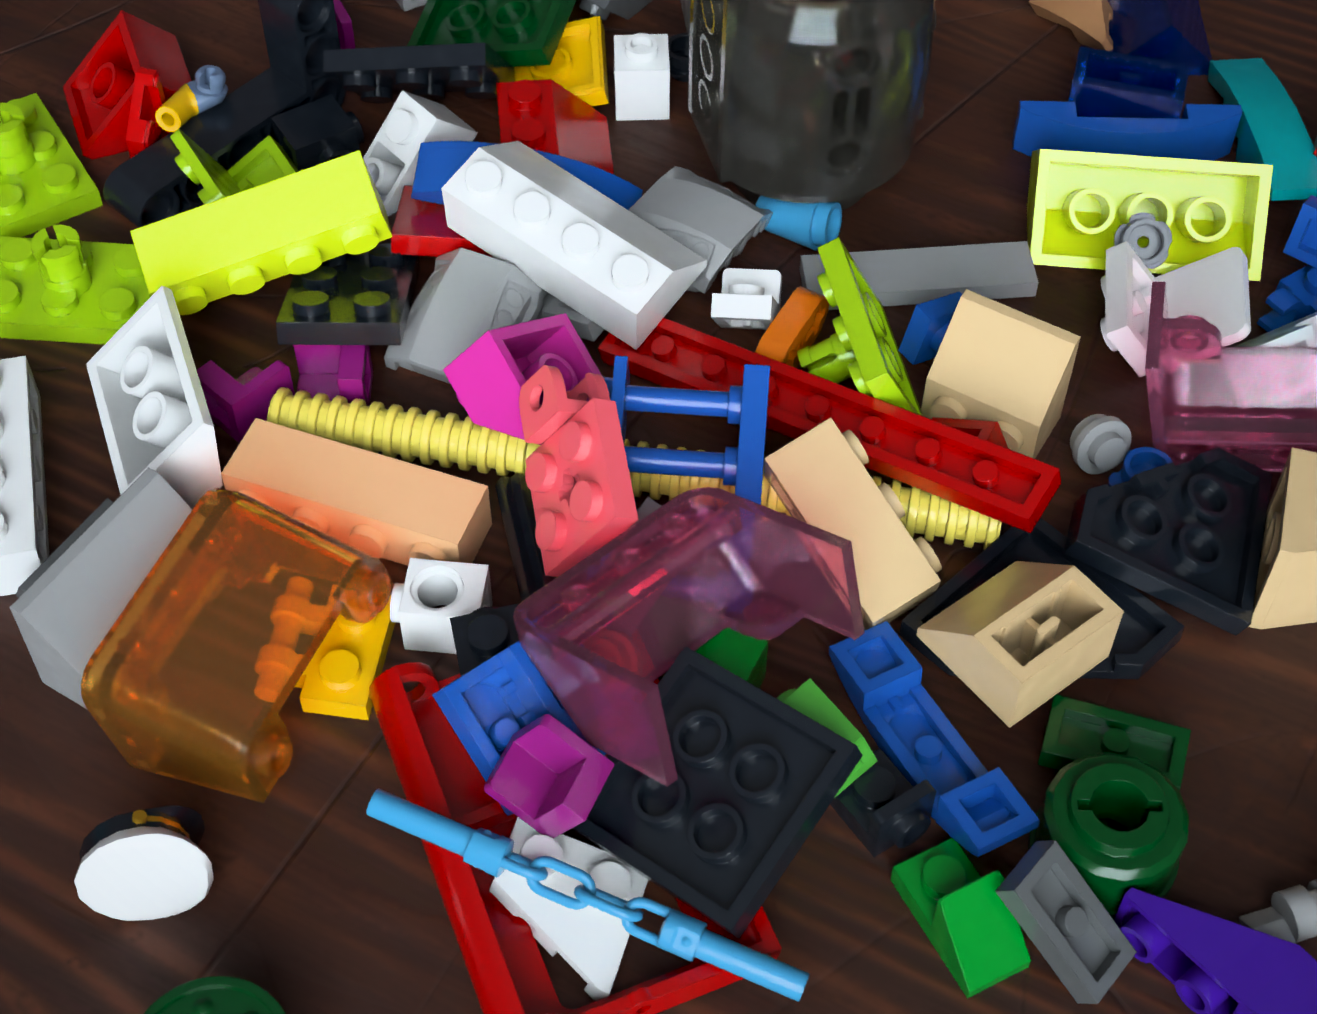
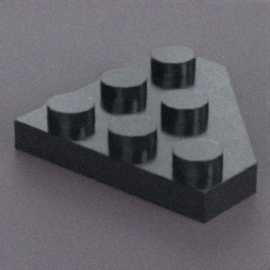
(1181, 534)
(1143, 632)

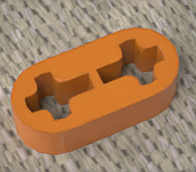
(794, 326)

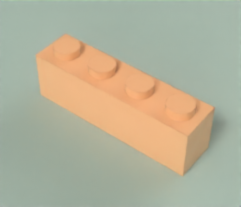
(361, 496)

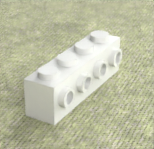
(22, 476)

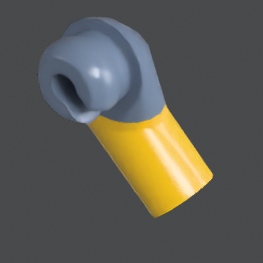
(193, 98)

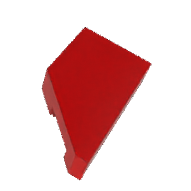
(145, 101)

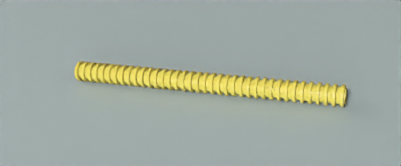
(473, 445)

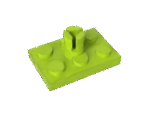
(38, 171)
(67, 287)
(863, 338)

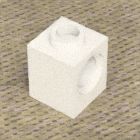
(641, 77)
(436, 583)

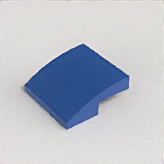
(496, 703)

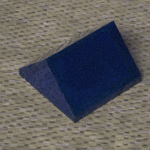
(1161, 31)

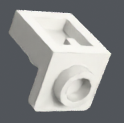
(747, 298)

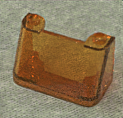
(220, 641)

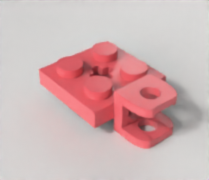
(580, 469)

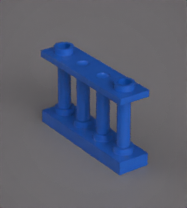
(742, 405)

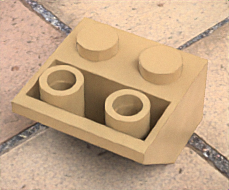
(1024, 635)

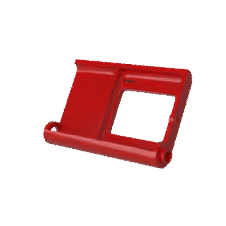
(493, 942)

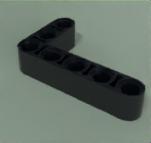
(295, 33)

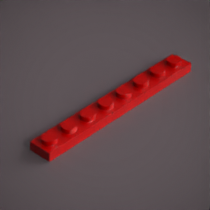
(896, 440)

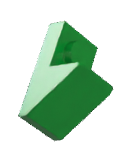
(962, 916)

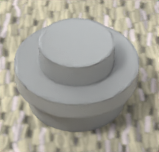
(1100, 443)

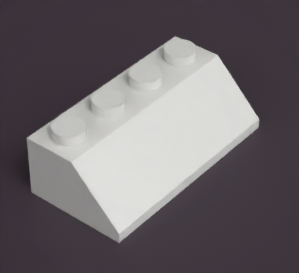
(569, 239)

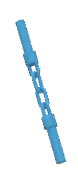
(678, 933)

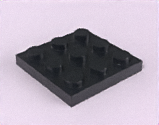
(742, 800)

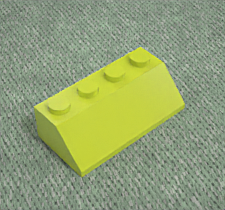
(1085, 197)
(263, 233)

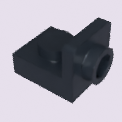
(885, 807)

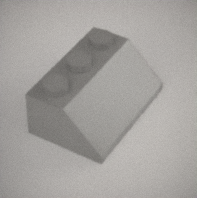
(94, 579)

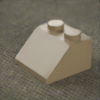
(1001, 370)

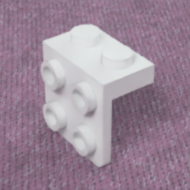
(1206, 288)

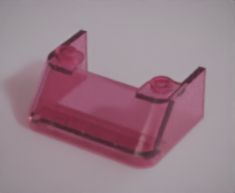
(1226, 397)
(674, 584)

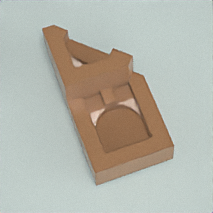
(1084, 17)

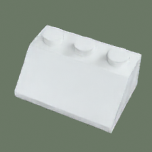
(155, 402)

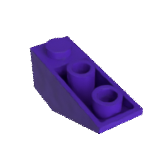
(1217, 961)

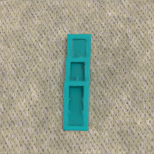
(1269, 126)

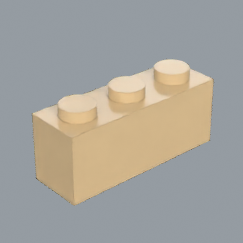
(828, 487)

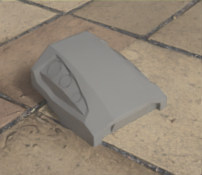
(702, 219)
(458, 306)

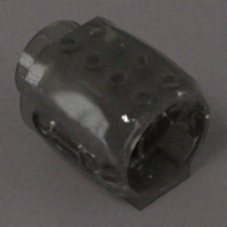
(808, 92)

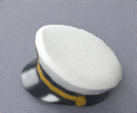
(145, 864)

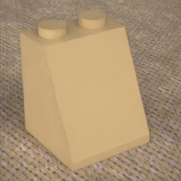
(1289, 549)

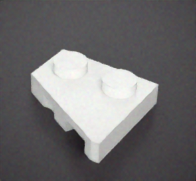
(583, 937)

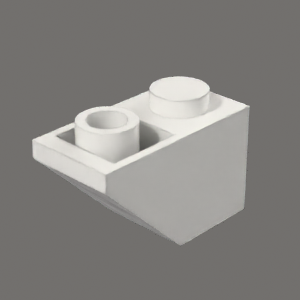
(397, 144)

